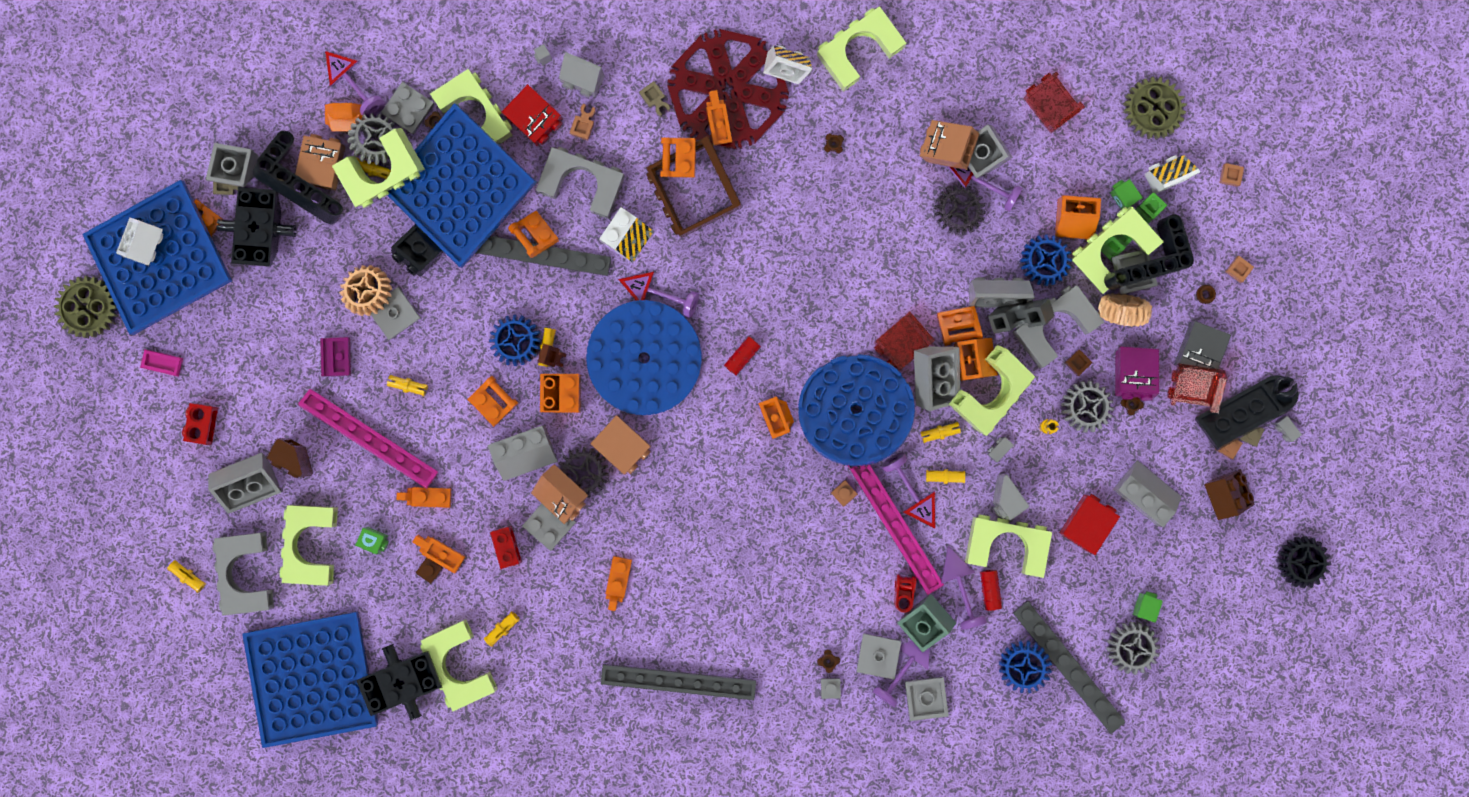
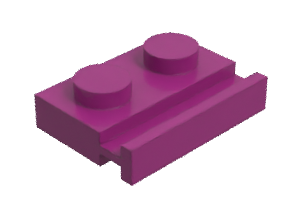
(335, 356)

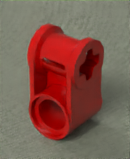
(904, 591)

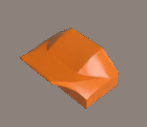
(341, 116)
(777, 416)

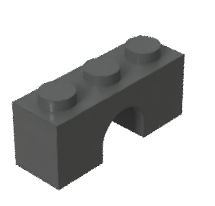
(1033, 313)

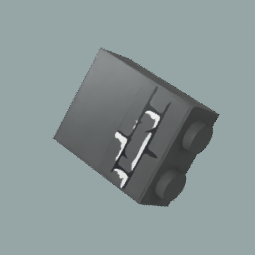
(1202, 346)

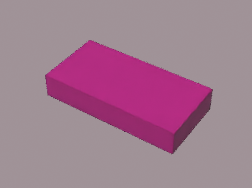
(161, 362)

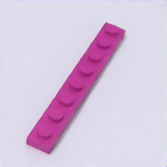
(368, 438)
(897, 528)

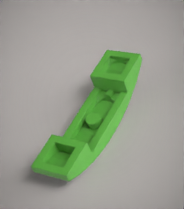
(1148, 211)

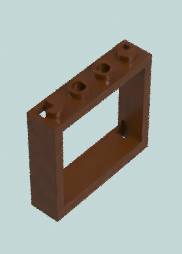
(669, 210)

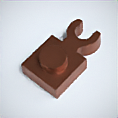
(550, 356)

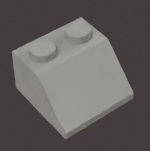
(581, 75)
(988, 152)
(231, 165)
(1007, 498)

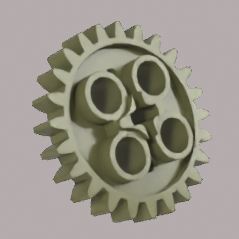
(1143, 121)
(75, 319)

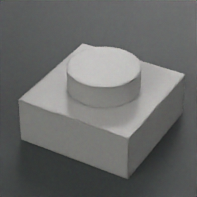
(830, 688)

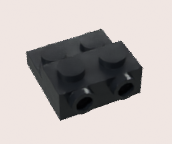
(415, 251)

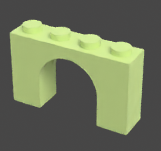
(873, 25)
(467, 87)
(404, 166)
(1127, 223)
(1014, 380)
(1035, 540)
(295, 568)
(457, 692)

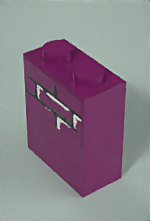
(1137, 373)

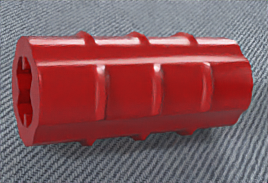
(742, 356)
(991, 590)

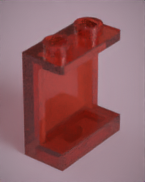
(1052, 102)
(902, 340)
(1197, 386)

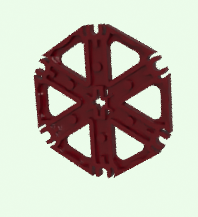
(740, 77)

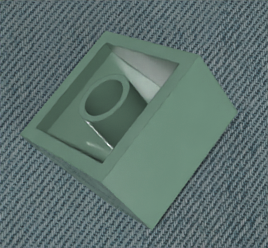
(927, 623)

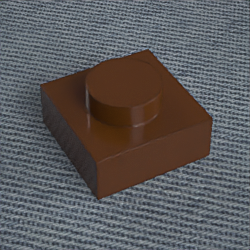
(1078, 362)
(429, 570)

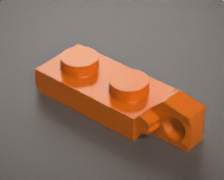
(718, 120)
(426, 497)
(439, 553)
(617, 581)

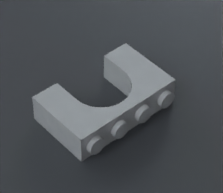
(561, 163)
(1070, 302)
(233, 598)

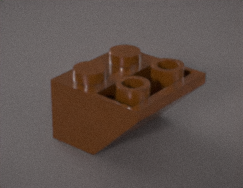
(290, 456)
(1229, 494)

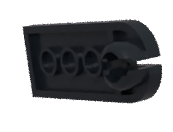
(1249, 410)

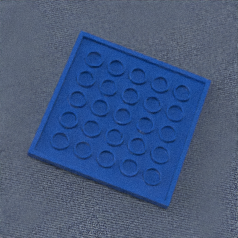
(464, 188)
(184, 263)
(307, 679)

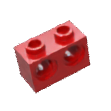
(205, 425)
(506, 547)

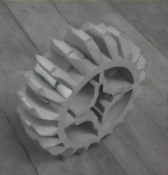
(364, 149)
(1083, 400)
(1135, 640)

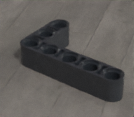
(292, 181)
(1176, 258)

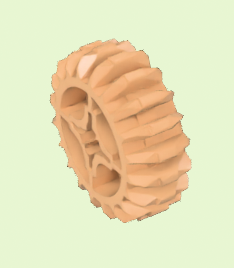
(371, 299)
(1125, 309)

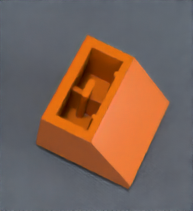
(1077, 216)
(973, 359)
(560, 393)

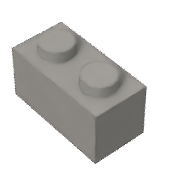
(542, 55)
(1287, 428)
(1000, 449)

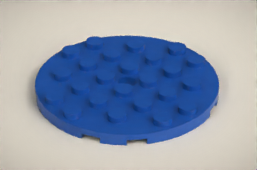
(636, 385)
(859, 437)

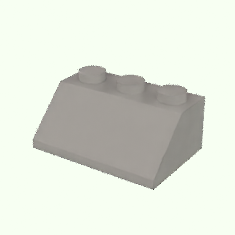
(999, 292)
(936, 376)
(522, 453)
(243, 483)
(1148, 494)

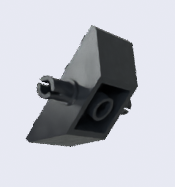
(252, 209)
(383, 687)

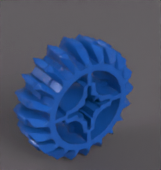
(1041, 253)
(518, 349)
(1023, 683)

